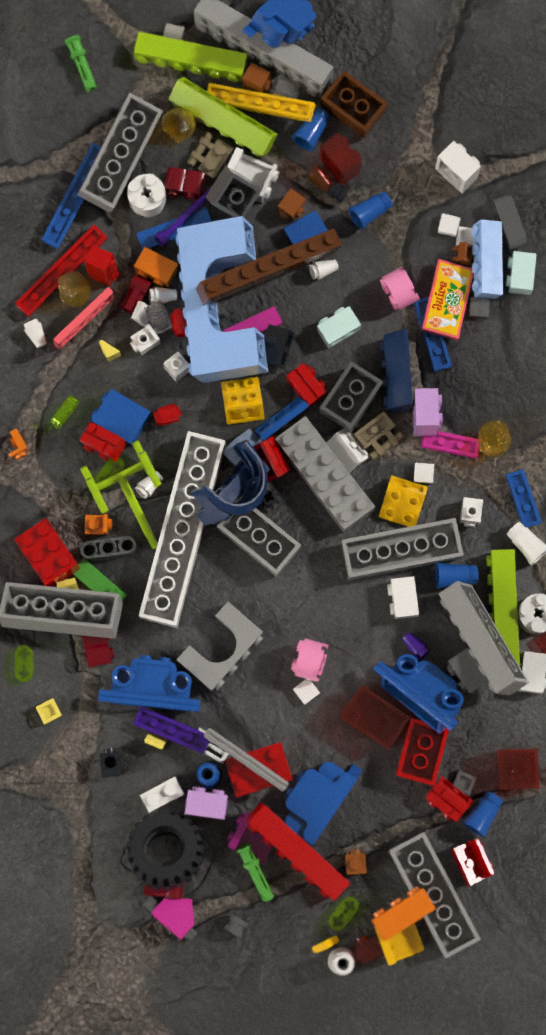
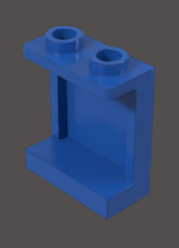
(121, 416)

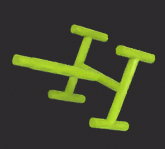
(120, 477)

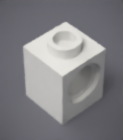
(176, 366)

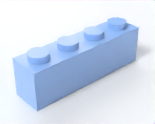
(487, 259)

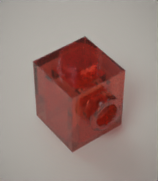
(367, 949)

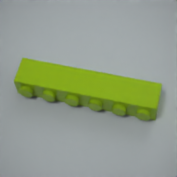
(190, 56)
(223, 117)
(504, 597)

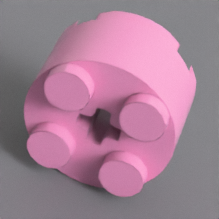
(400, 288)
(310, 659)

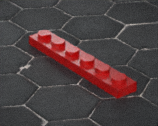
(68, 262)

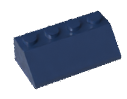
(397, 371)

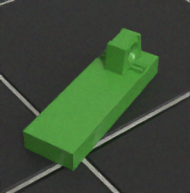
(96, 580)

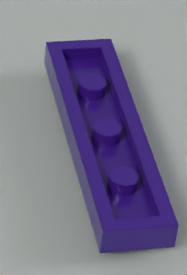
(171, 730)

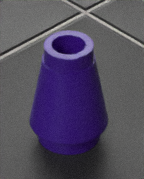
(416, 646)

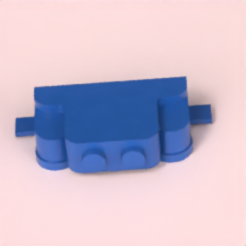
(282, 21)
(151, 685)
(423, 691)
(317, 799)

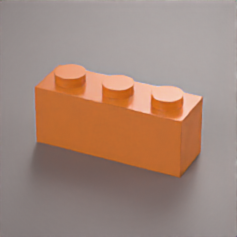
(402, 913)

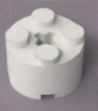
(149, 185)
(527, 609)

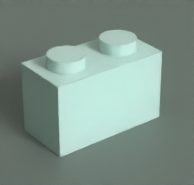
(521, 272)
(338, 327)

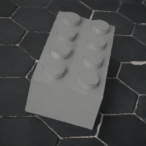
(261, 539)

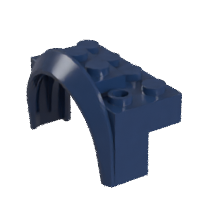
(219, 504)

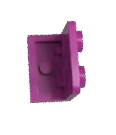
(245, 835)

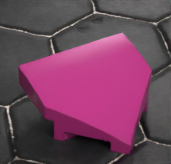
(175, 915)

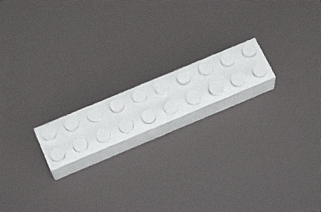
(181, 531)

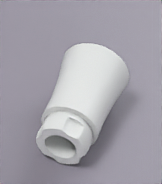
(527, 543)
(336, 955)

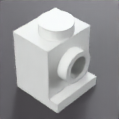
(151, 342)

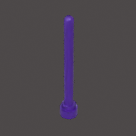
(163, 237)

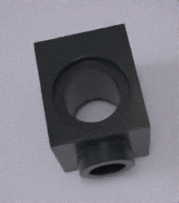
(110, 772)

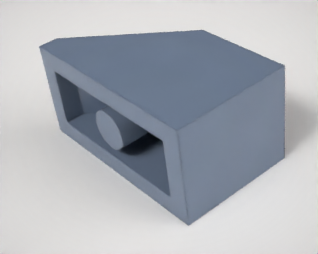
(230, 454)

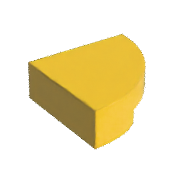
(325, 944)

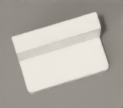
(348, 449)

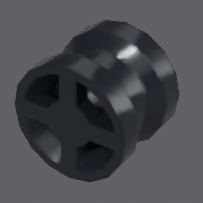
(338, 191)

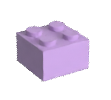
(426, 412)
(206, 804)

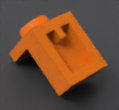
(17, 441)
(97, 524)

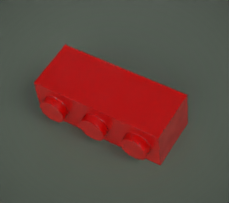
(101, 265)

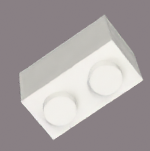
(403, 597)
(534, 669)
(162, 794)

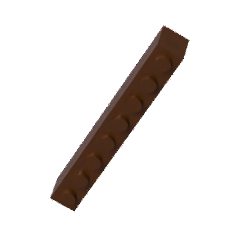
(268, 266)

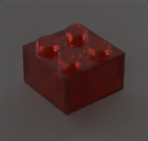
(340, 159)
(517, 769)

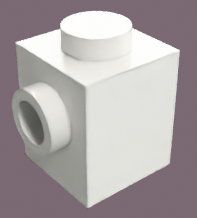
(471, 511)

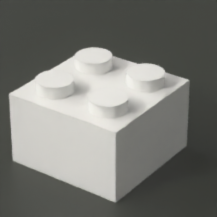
(458, 166)

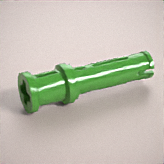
(78, 55)
(251, 863)

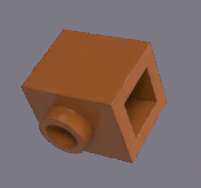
(257, 79)
(291, 206)
(355, 862)

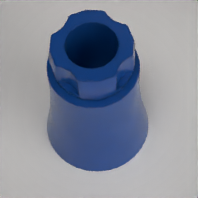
(309, 132)
(370, 209)
(450, 573)
(216, 775)
(483, 814)

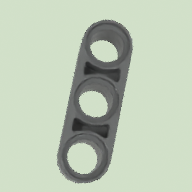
(511, 224)
(99, 545)

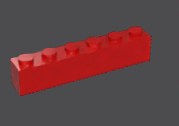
(294, 848)

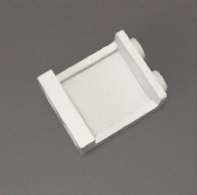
(256, 171)

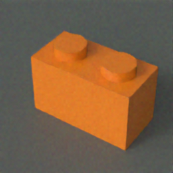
(156, 268)

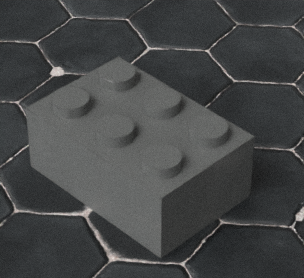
(351, 396)

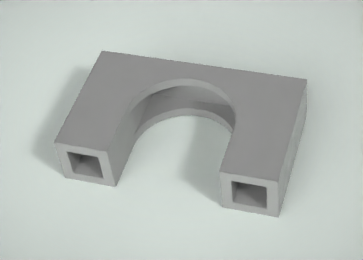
(213, 673)

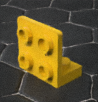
(242, 400)
(403, 501)
(401, 945)

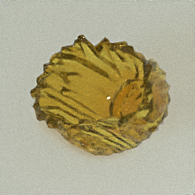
(178, 124)
(74, 288)
(494, 439)

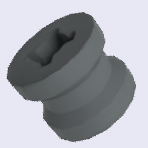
(236, 925)

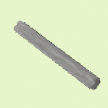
(246, 759)

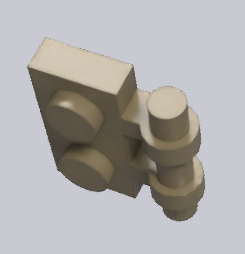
(215, 159)
(373, 431)

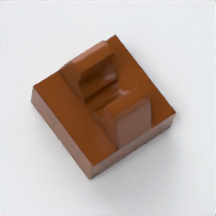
(464, 254)

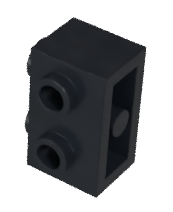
(277, 345)

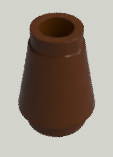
(320, 178)

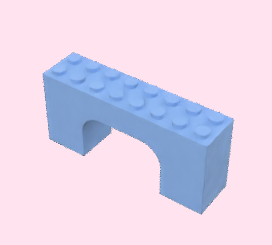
(204, 253)

